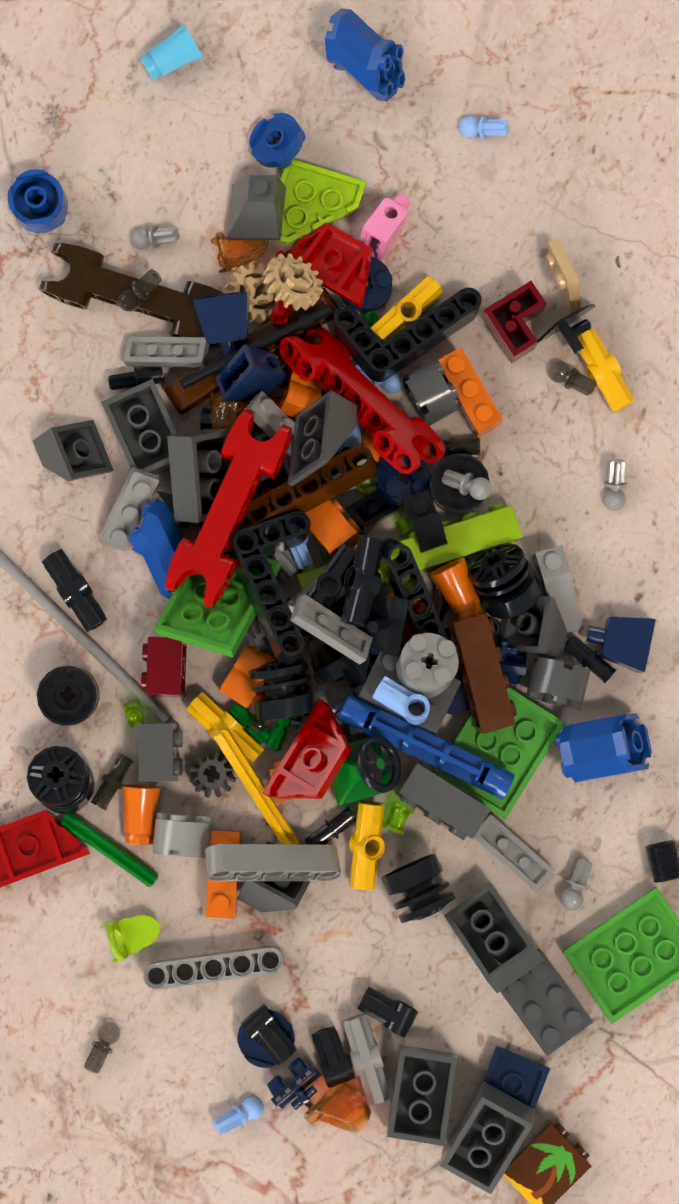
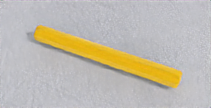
(255, 787)

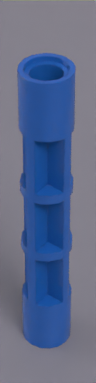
(426, 746)

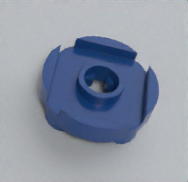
(285, 150)

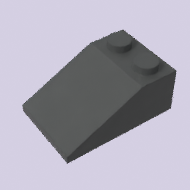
(319, 434)

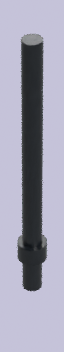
(303, 322)

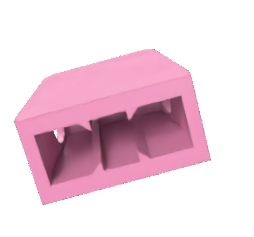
(385, 225)

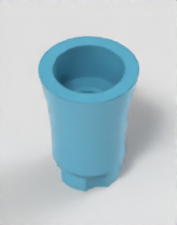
(171, 54)

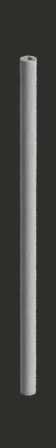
(83, 639)

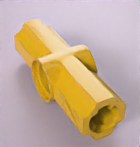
(417, 301)
(605, 371)
(215, 719)
(367, 830)

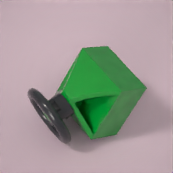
(366, 771)

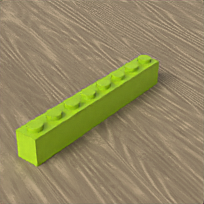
(463, 539)

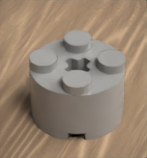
(436, 652)
(182, 835)

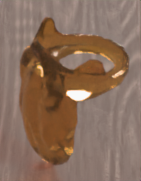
(238, 252)
(225, 412)

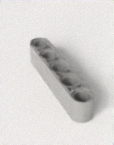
(272, 862)
(200, 971)

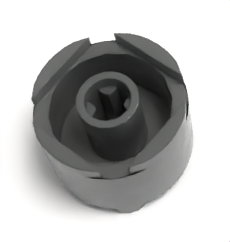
(430, 393)
(558, 683)

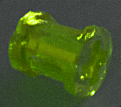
(397, 817)

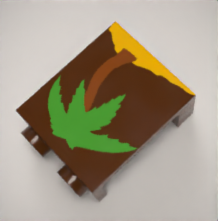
(548, 1166)

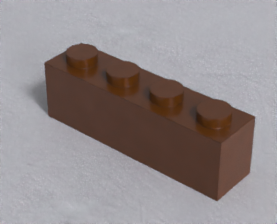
(482, 673)

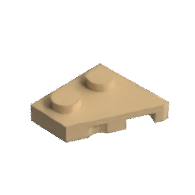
(565, 274)

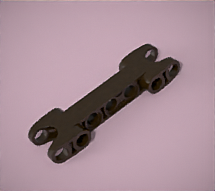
(90, 281)

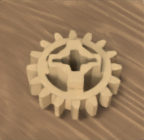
(293, 282)
(263, 300)

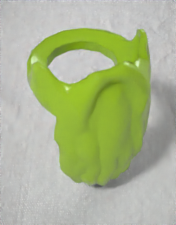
(131, 935)

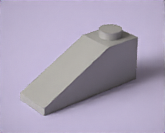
(558, 583)

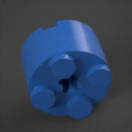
(24, 195)

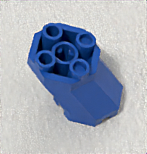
(365, 55)
(157, 541)
(604, 747)

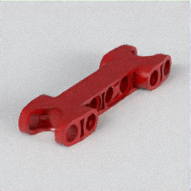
(391, 429)
(209, 552)

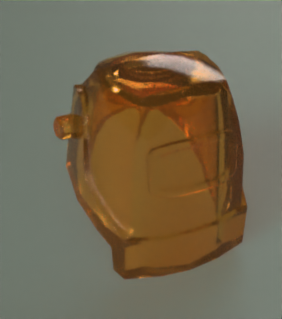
(341, 1107)

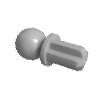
(142, 238)
(478, 488)
(614, 498)
(572, 897)

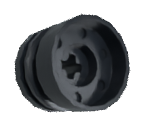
(451, 500)
(504, 581)
(282, 690)
(56, 707)
(71, 791)
(418, 888)

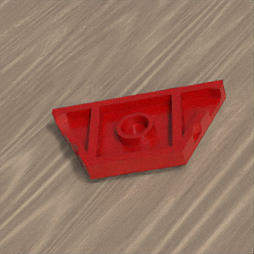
(338, 258)
(311, 759)
(35, 846)

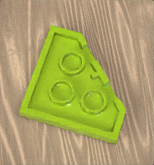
(316, 198)

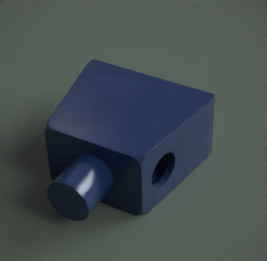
(224, 318)
(250, 373)
(624, 641)

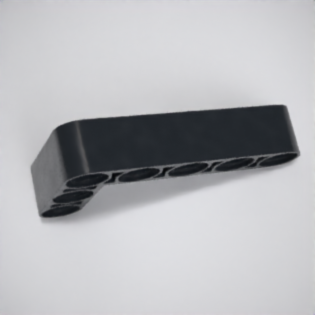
(406, 338)
(267, 582)
(415, 589)

